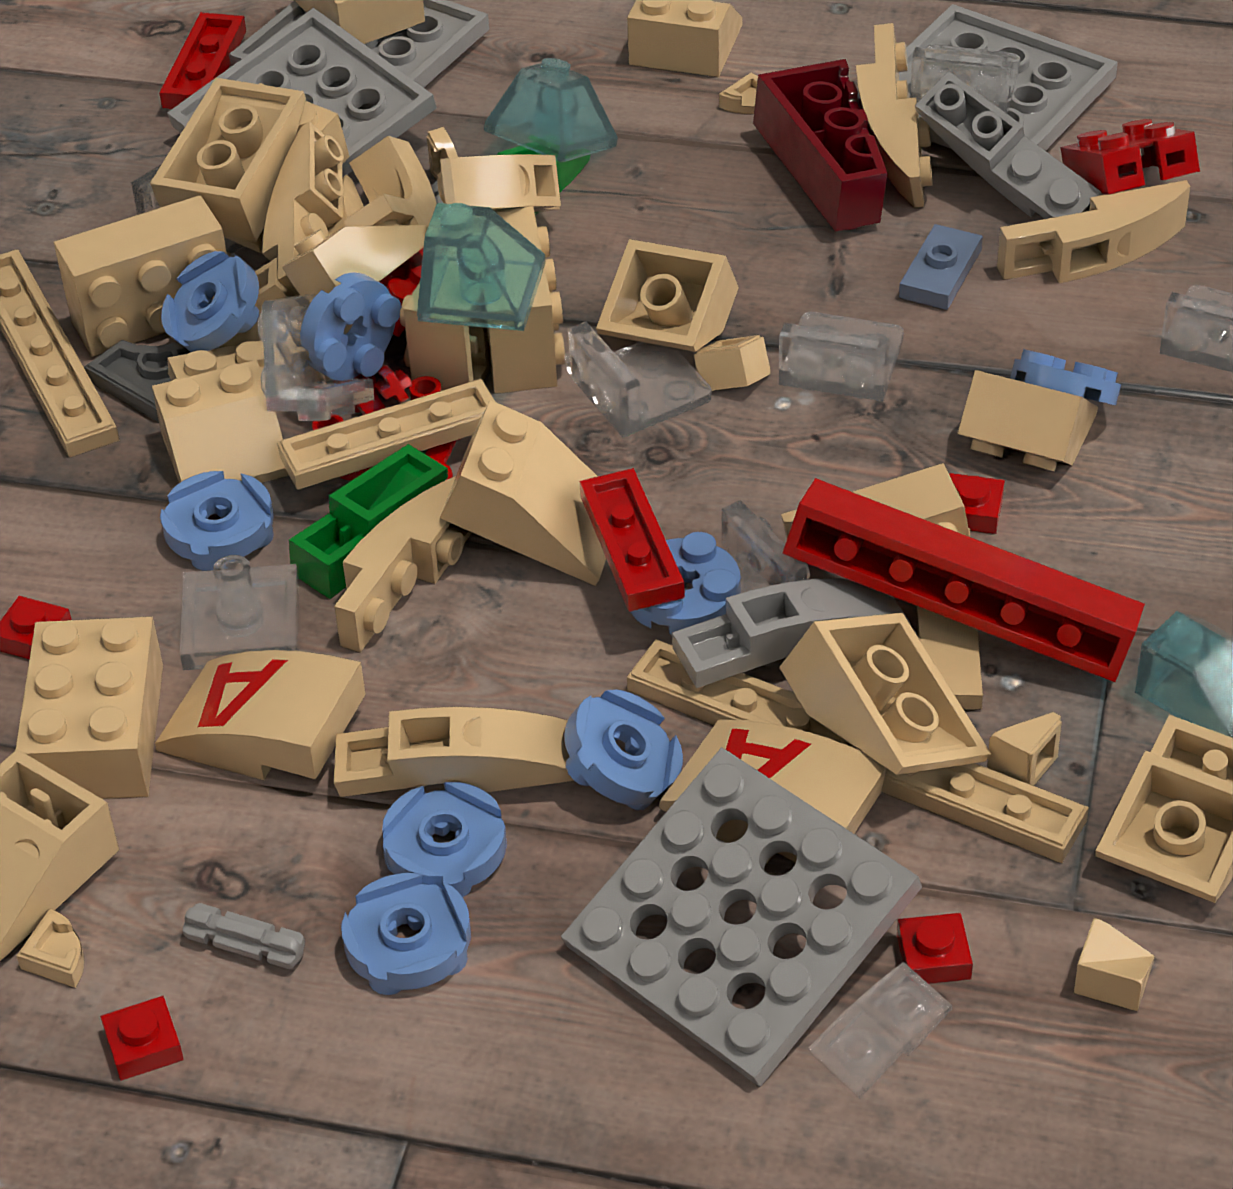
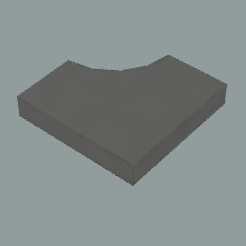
(132, 370)

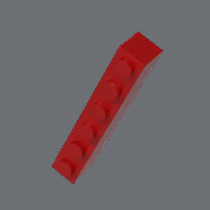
(964, 579)

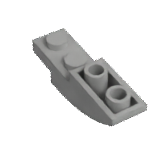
(1001, 152)
(769, 623)

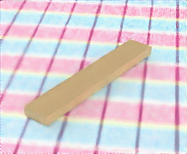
(51, 362)

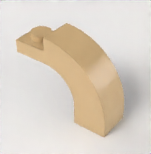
(394, 186)

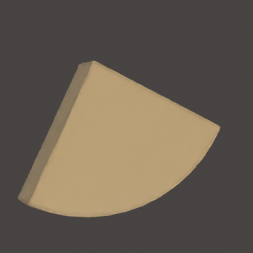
(740, 96)
(439, 148)
(53, 951)

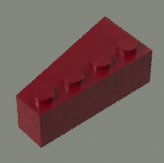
(823, 140)

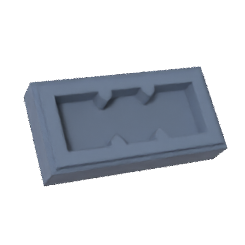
(940, 267)

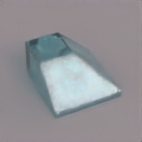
(552, 113)
(477, 270)
(1189, 672)

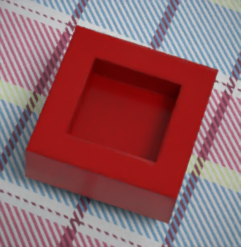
(981, 500)
(19, 624)
(935, 947)
(142, 1038)

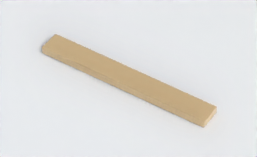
(960, 793)

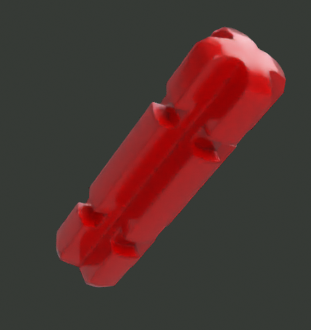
(393, 384)

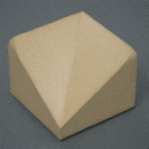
(733, 362)
(1026, 748)
(1112, 967)

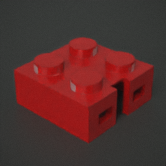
(1103, 157)

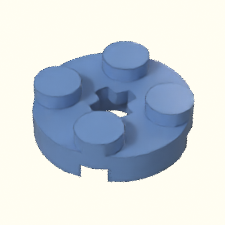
(357, 302)
(208, 323)
(1084, 381)
(243, 529)
(713, 579)
(601, 764)
(458, 808)
(414, 961)

